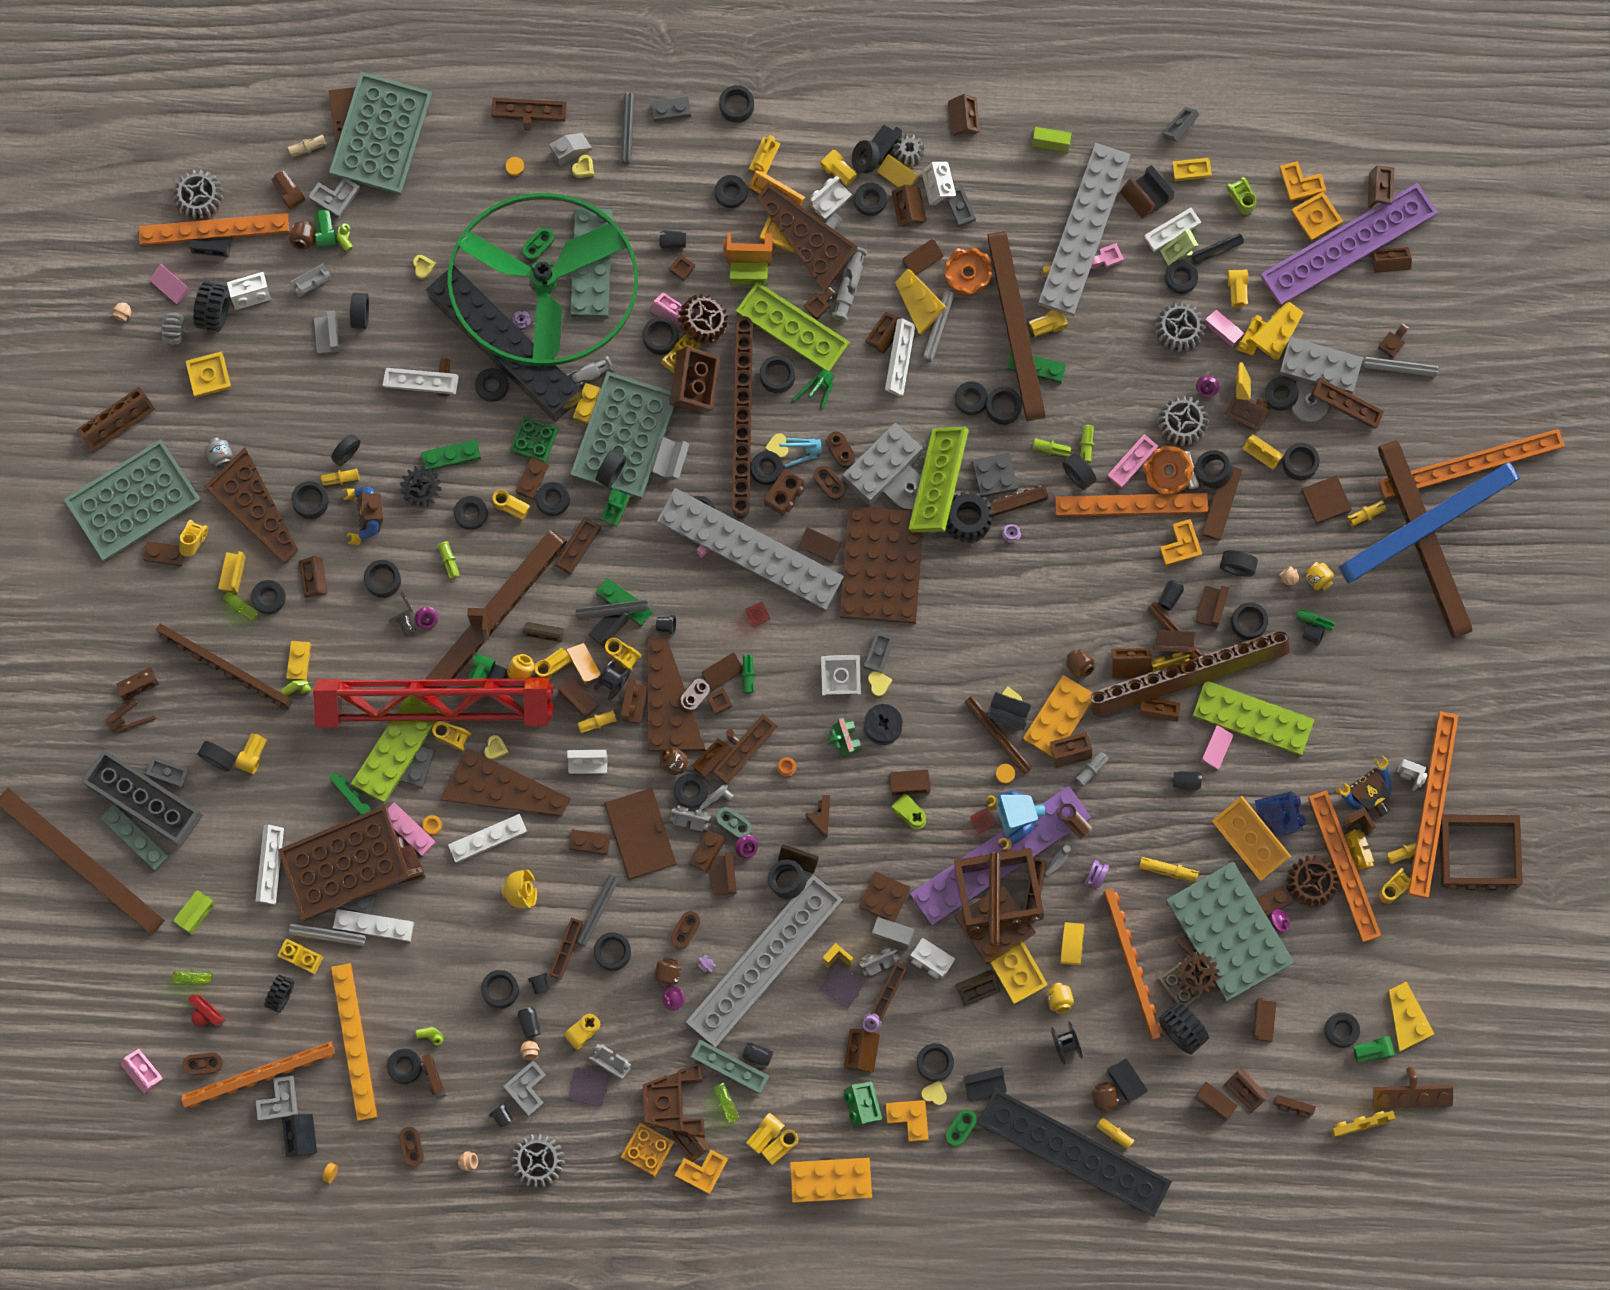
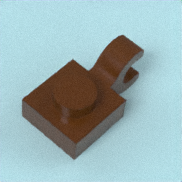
(818, 304)
(1393, 342)

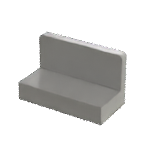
(327, 333)
(669, 458)
(892, 932)

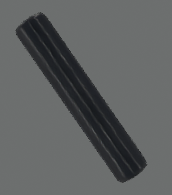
(1217, 248)

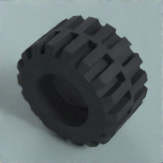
(211, 306)
(974, 531)
(1183, 1028)

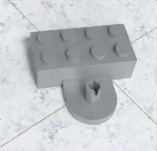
(1306, 363)
(887, 470)

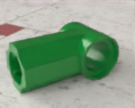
(325, 233)
(480, 668)
(1378, 1049)

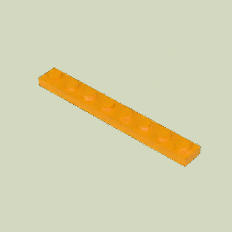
(354, 1042)

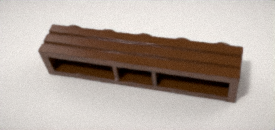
(1019, 500)
(1040, 867)
(566, 948)
(889, 991)

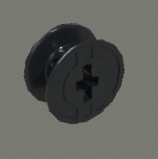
(612, 679)
(872, 724)
(1066, 1042)

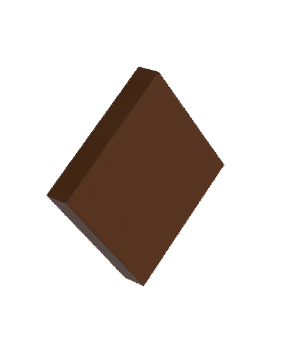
(1326, 499)

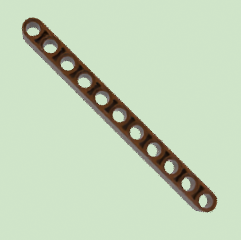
(1016, 326)
(742, 408)
(1428, 547)
(499, 607)
(1189, 673)
(80, 862)

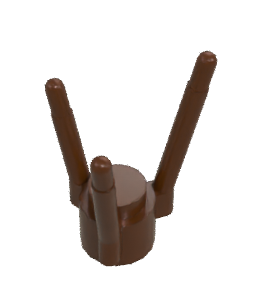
(116, 720)

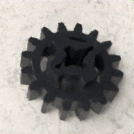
(413, 488)

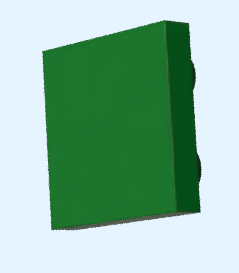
(534, 439)

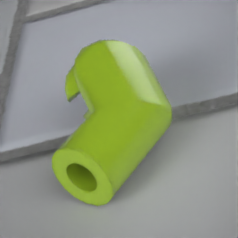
(342, 237)
(296, 685)
(432, 1034)

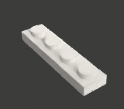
(900, 357)
(420, 381)
(487, 838)
(269, 864)
(373, 925)

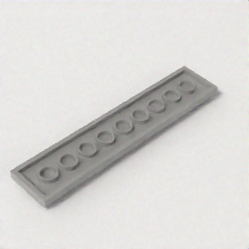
(1084, 229)
(750, 549)
(764, 961)

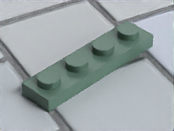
(134, 837)
(730, 1066)

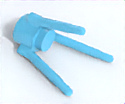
(811, 446)

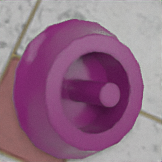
(1207, 386)
(426, 617)
(746, 846)
(1279, 920)
(673, 998)

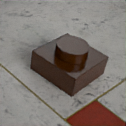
(682, 267)
(719, 701)

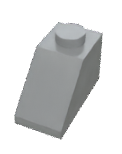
(569, 148)

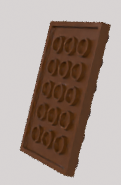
(880, 566)
(344, 863)

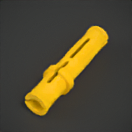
(1163, 868)

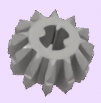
(909, 143)
(172, 328)

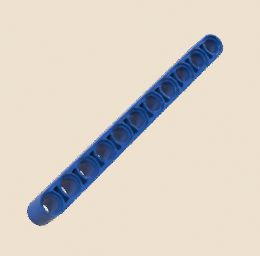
(1428, 522)

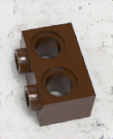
(779, 490)

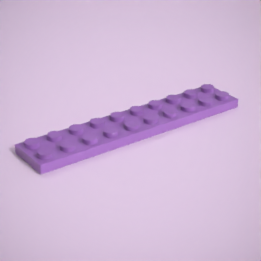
(1348, 244)
(940, 894)

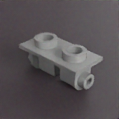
(311, 280)
(683, 815)
(885, 956)
(603, 1057)

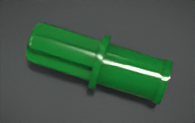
(1315, 620)
(748, 675)

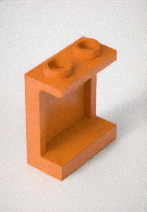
(748, 252)

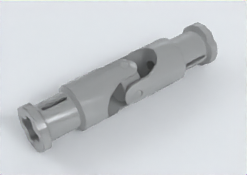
(850, 281)
(591, 371)

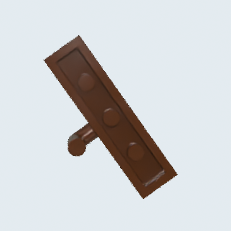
(529, 110)
(744, 748)
(1412, 1095)

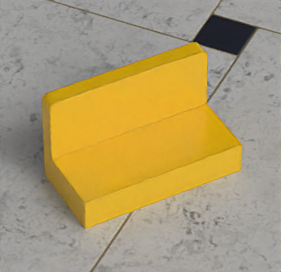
(232, 572)
(835, 952)

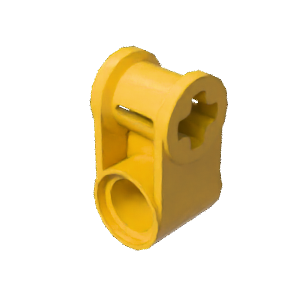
(192, 538)
(623, 654)
(452, 735)
(1397, 884)
(580, 1033)

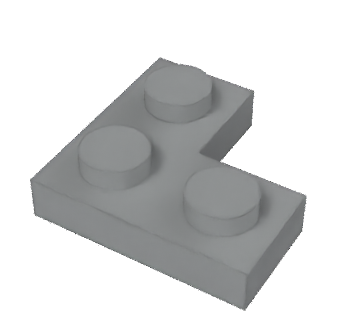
(337, 200)
(521, 1088)
(284, 1102)

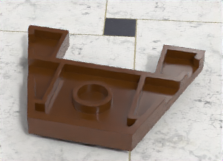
(664, 1102)

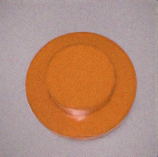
(786, 767)

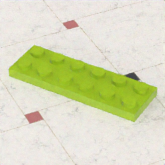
(793, 327)
(938, 479)
(1253, 718)
(394, 752)

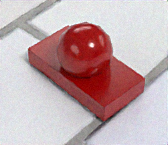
(204, 1012)

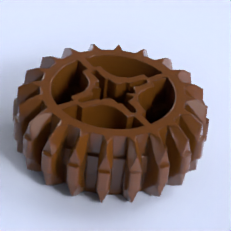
(706, 309)
(1308, 874)

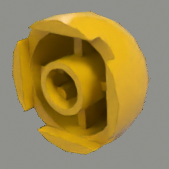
(519, 889)

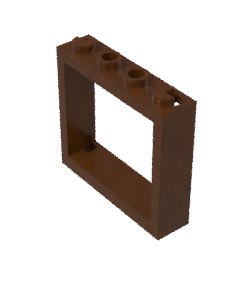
(1480, 820)
(1006, 859)

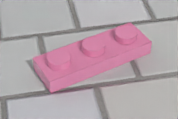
(1132, 461)
(410, 830)

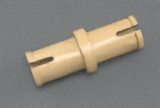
(307, 146)

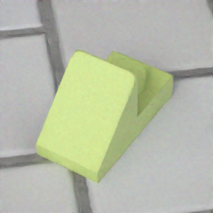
(1179, 248)

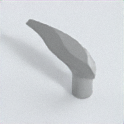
(716, 795)
(1058, 859)

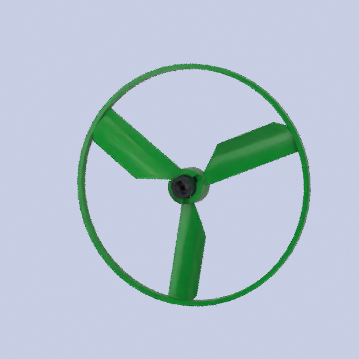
(543, 277)

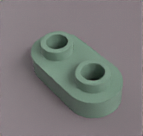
(734, 822)

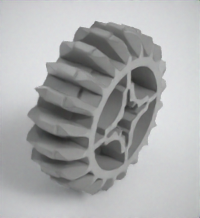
(202, 181)
(1187, 329)
(1190, 422)
(543, 1153)

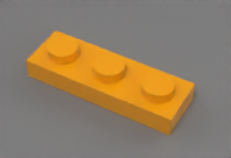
(761, 179)

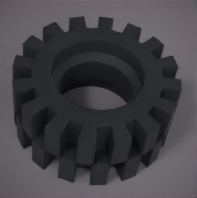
(279, 993)

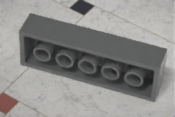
(142, 798)

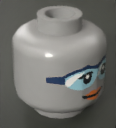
(218, 452)

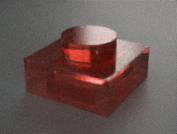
(757, 614)
(983, 820)

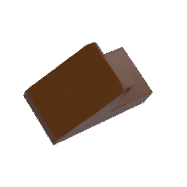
(821, 821)

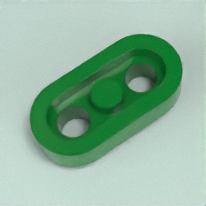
(537, 244)
(961, 1128)

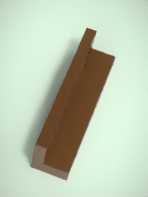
(115, 420)

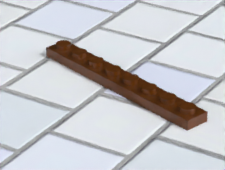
(229, 670)

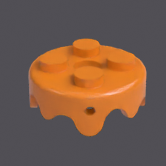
(968, 259)
(1156, 470)

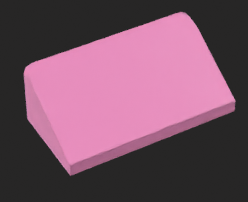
(169, 284)
(668, 308)
(1224, 328)
(1217, 747)
(141, 1071)

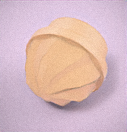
(122, 312)
(1289, 576)
(529, 1050)
(468, 1161)

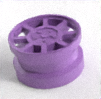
(1099, 875)

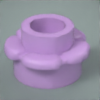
(521, 324)
(1011, 528)
(706, 964)
(868, 1026)

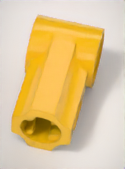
(834, 164)
(1238, 287)
(1050, 322)
(512, 505)
(553, 663)
(250, 758)
(767, 1130)
(779, 1148)

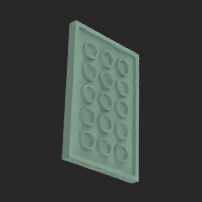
(380, 133)
(631, 421)
(132, 500)
(1232, 928)

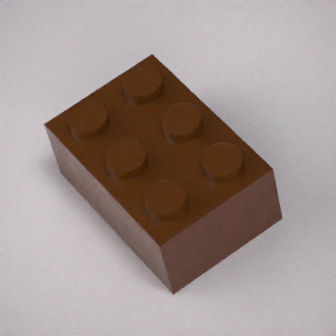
(694, 380)

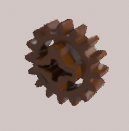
(1190, 974)

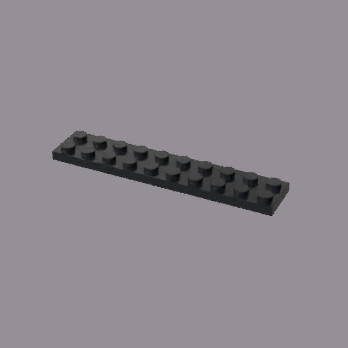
(1074, 1152)

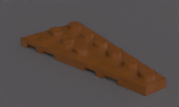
(815, 243)
(247, 498)
(666, 721)
(496, 786)

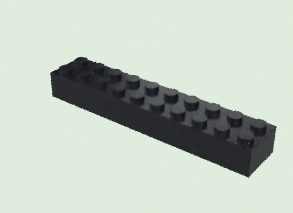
(543, 384)

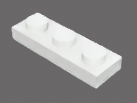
(1171, 229)

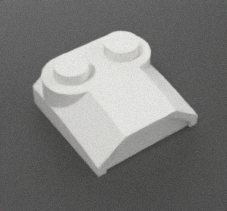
(840, 674)

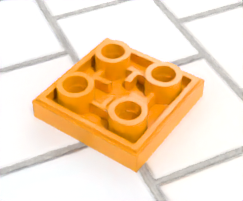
(647, 1149)

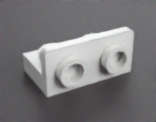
(938, 182)
(829, 198)
(249, 291)
(587, 761)
(1412, 770)
(932, 959)

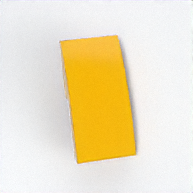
(669, 360)
(1072, 943)
(300, 956)

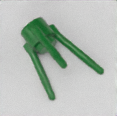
(822, 380)

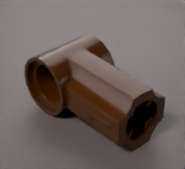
(289, 192)
(1075, 821)

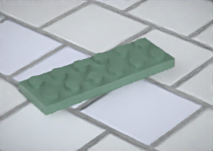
(591, 282)

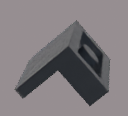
(885, 140)
(1155, 187)
(212, 247)
(608, 628)
(1008, 710)
(1127, 1080)
(984, 1083)
(299, 1134)

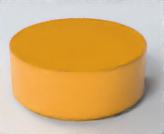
(515, 166)
(1005, 774)
(432, 825)
(330, 1172)

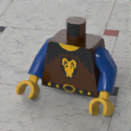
(369, 512)
(1369, 790)

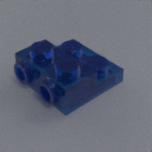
(1281, 813)

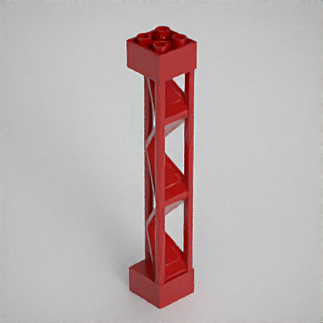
(330, 692)

